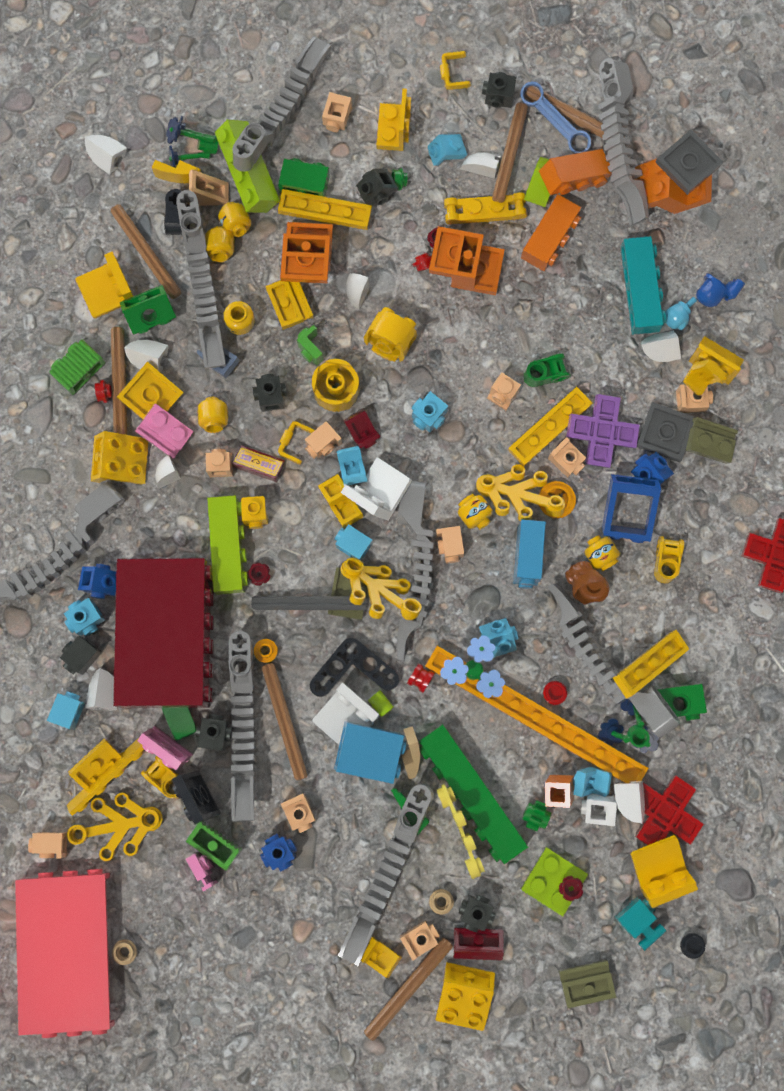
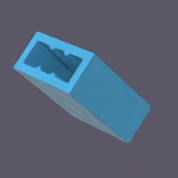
(529, 553)
(369, 752)

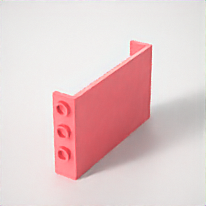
(62, 954)

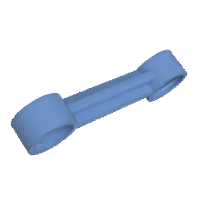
(555, 117)

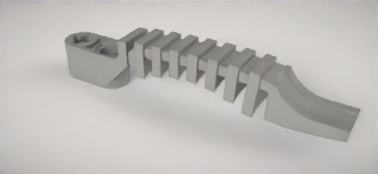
(617, 91)
(246, 148)
(201, 281)
(91, 512)
(411, 514)
(648, 702)
(243, 724)
(386, 878)

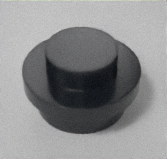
(692, 945)

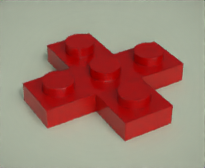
(771, 554)
(667, 813)

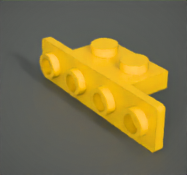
(98, 769)

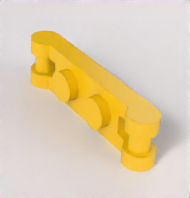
(484, 209)

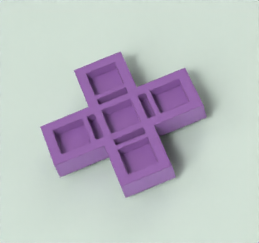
(602, 431)

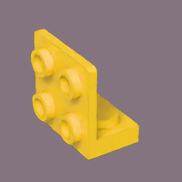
(394, 124)
(104, 287)
(727, 360)
(119, 458)
(662, 871)
(465, 996)

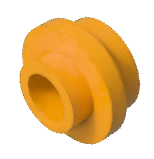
(265, 658)

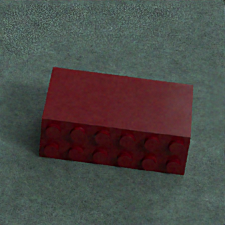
(163, 633)

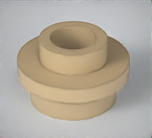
(441, 909)
(116, 952)

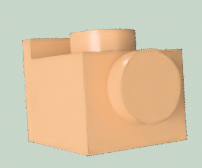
(336, 105)
(504, 391)
(688, 404)
(322, 441)
(558, 458)
(219, 463)
(450, 544)
(299, 802)
(48, 844)
(409, 939)

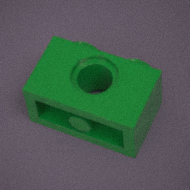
(152, 299)
(692, 698)

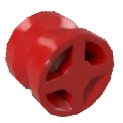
(420, 678)

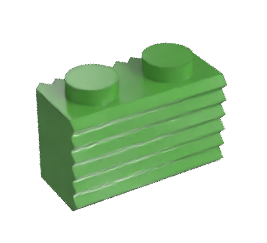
(76, 367)
(214, 845)

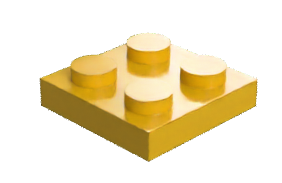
(147, 389)

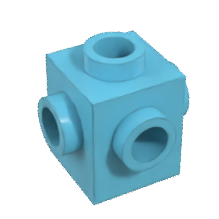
(432, 405)
(91, 619)
(501, 636)

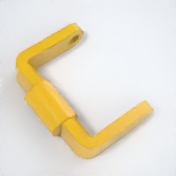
(445, 74)
(286, 437)

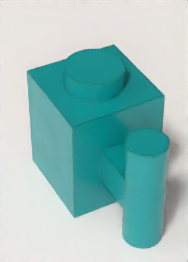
(637, 919)

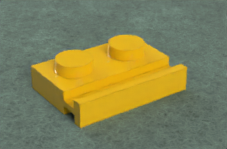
(289, 303)

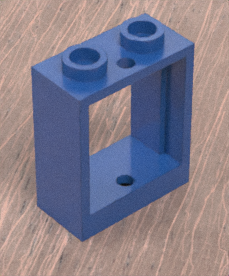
(637, 486)

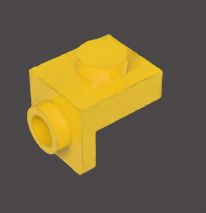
(702, 375)
(254, 512)

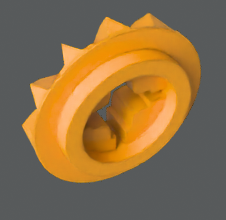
(558, 488)

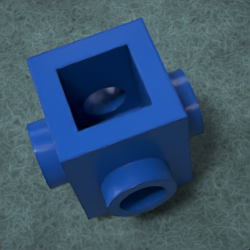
(652, 467)
(98, 581)
(288, 852)

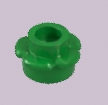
(400, 178)

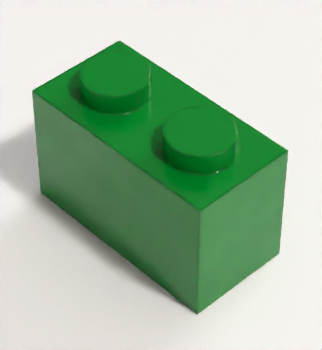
(304, 177)

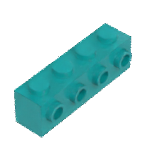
(642, 285)

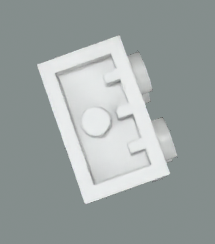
(381, 491)
(344, 707)

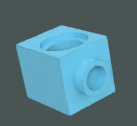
(353, 542)
(66, 710)

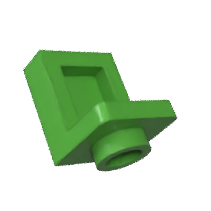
(309, 350)

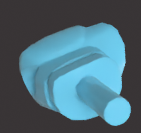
(678, 314)

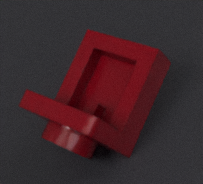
(361, 429)

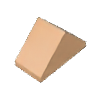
(208, 189)

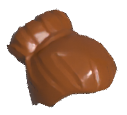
(587, 583)

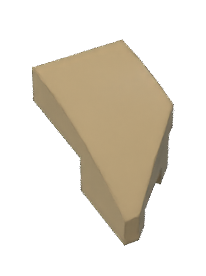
(411, 757)

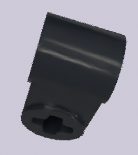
(171, 217)

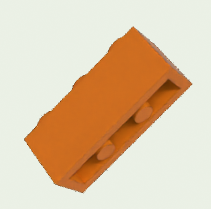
(575, 172)
(551, 233)

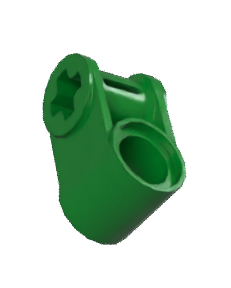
(551, 371)

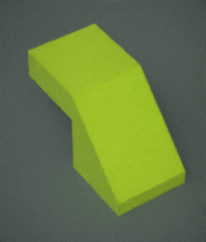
(537, 191)

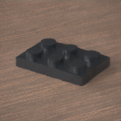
(196, 797)

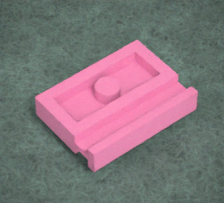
(164, 431)
(160, 744)
(201, 869)

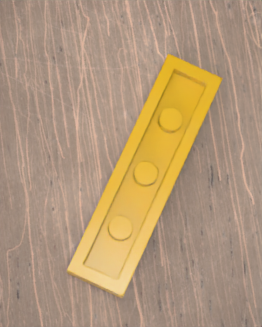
(324, 209)
(549, 426)
(651, 664)

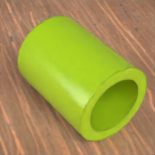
(380, 703)

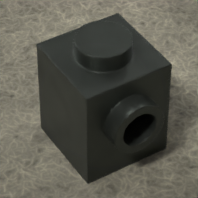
(79, 655)

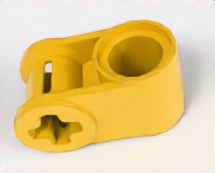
(668, 554)
(160, 777)

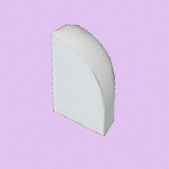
(104, 151)
(482, 163)
(357, 289)
(662, 347)
(146, 351)
(166, 472)
(101, 691)
(631, 800)

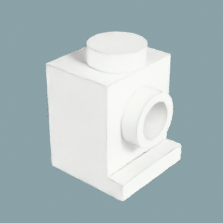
(603, 816)

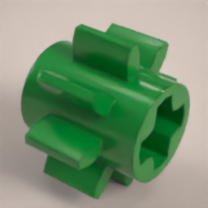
(536, 815)

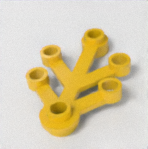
(518, 492)
(356, 572)
(119, 825)

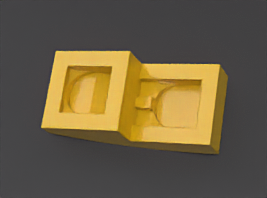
(168, 173)
(343, 508)
(380, 957)

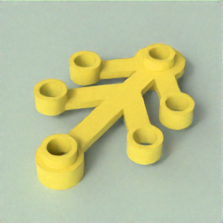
(473, 865)

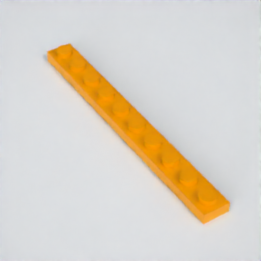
(551, 726)

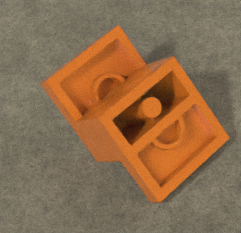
(666, 194)
(306, 252)
(466, 260)

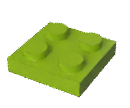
(546, 877)

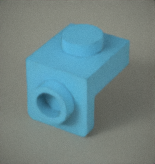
(446, 148)
(351, 466)
(591, 781)

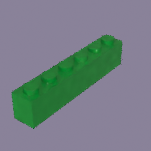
(473, 795)

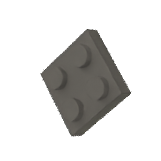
(689, 162)
(665, 432)

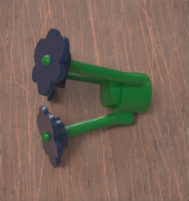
(206, 143)
(638, 734)

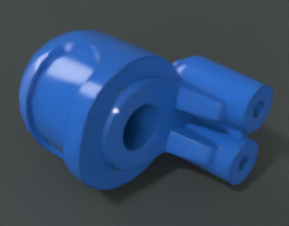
(714, 290)

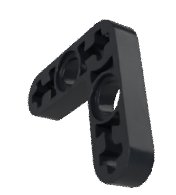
(356, 660)

